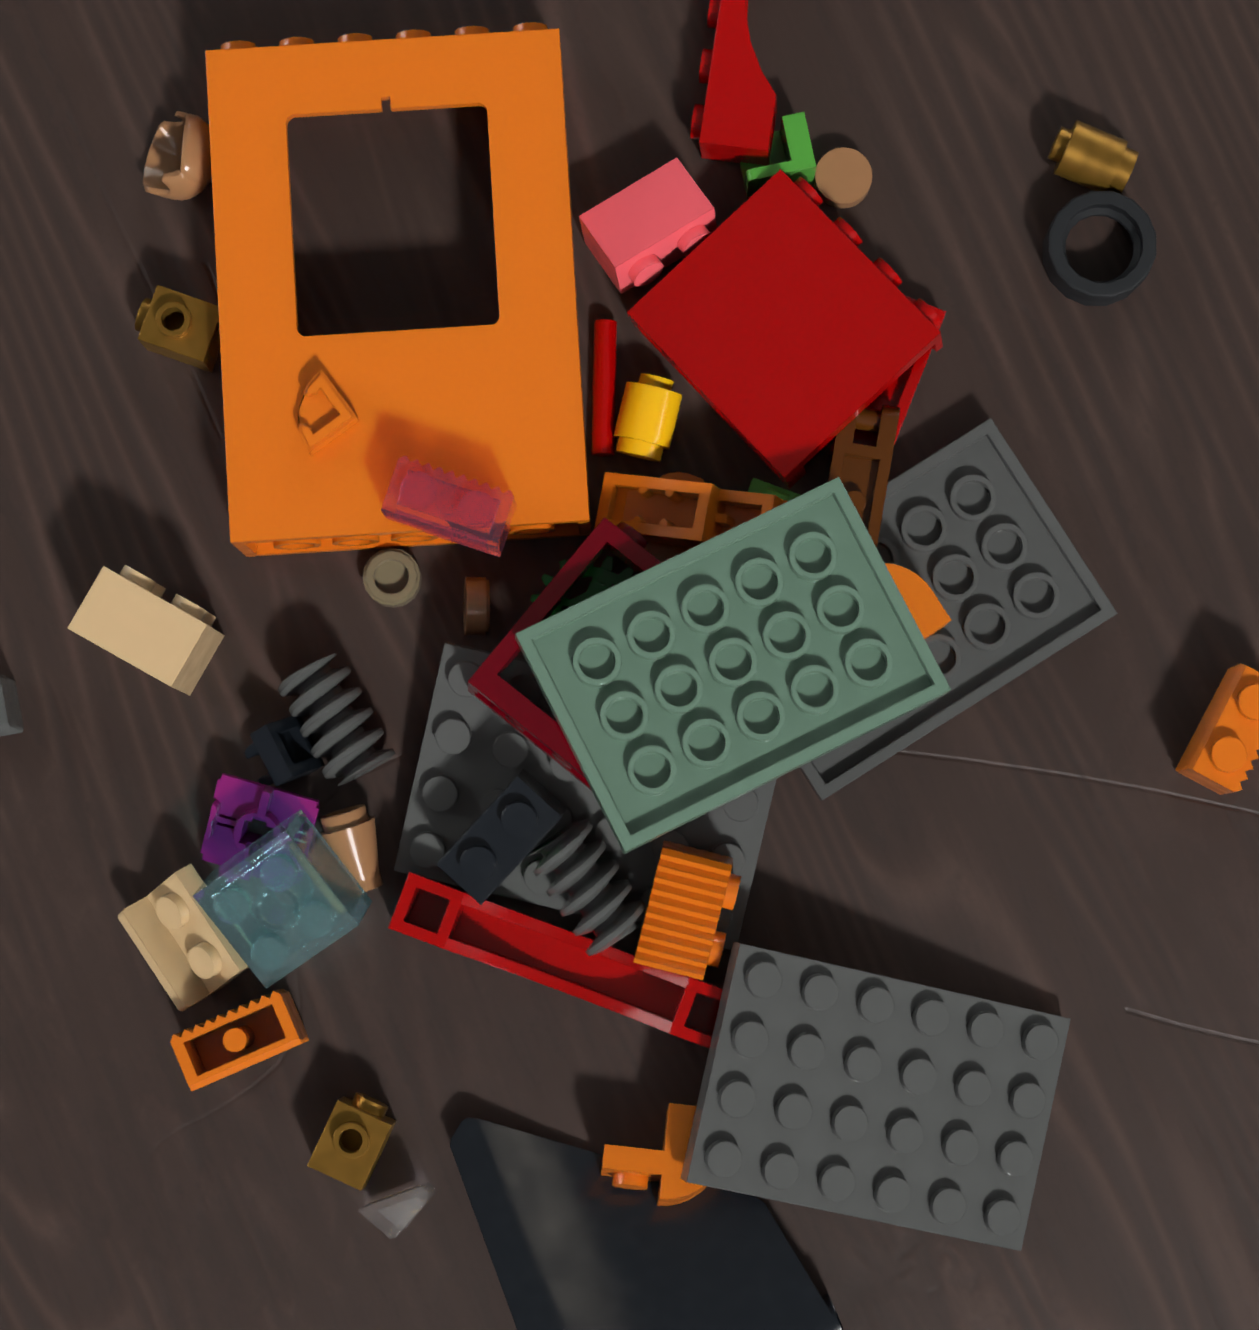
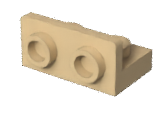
(181, 940)

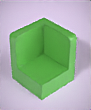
(790, 153)

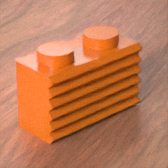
(1226, 734)
(685, 911)
(238, 1038)

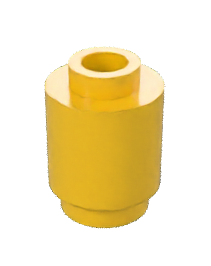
(647, 417)

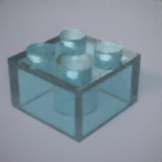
(283, 899)

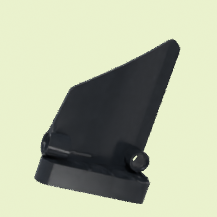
(612, 1259)

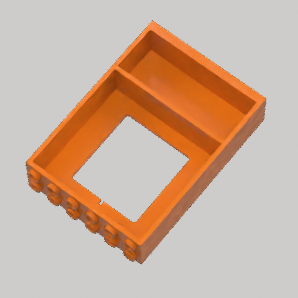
(463, 398)

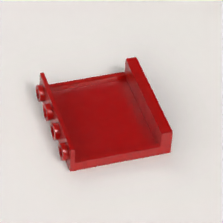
(785, 324)

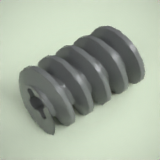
(334, 720)
(588, 885)

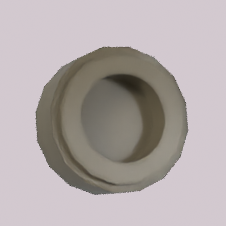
(392, 578)

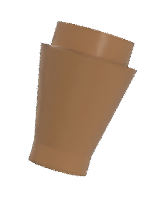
(354, 841)

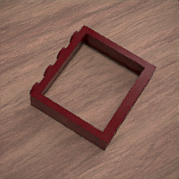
(506, 700)

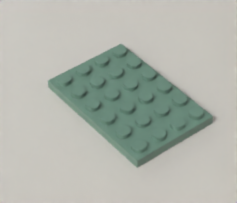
(731, 664)

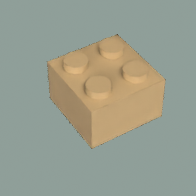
(139, 627)

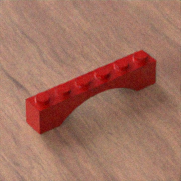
(739, 101)
(556, 959)

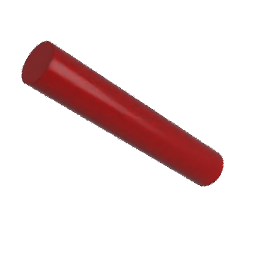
(604, 388)

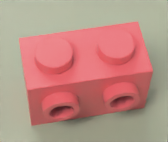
(648, 226)

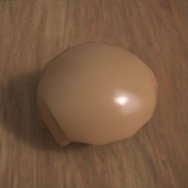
(179, 159)

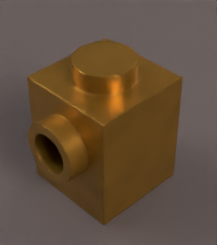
(180, 328)
(353, 1140)

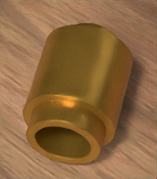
(1092, 158)

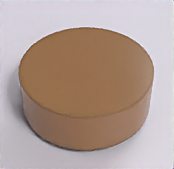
(843, 177)
(476, 606)

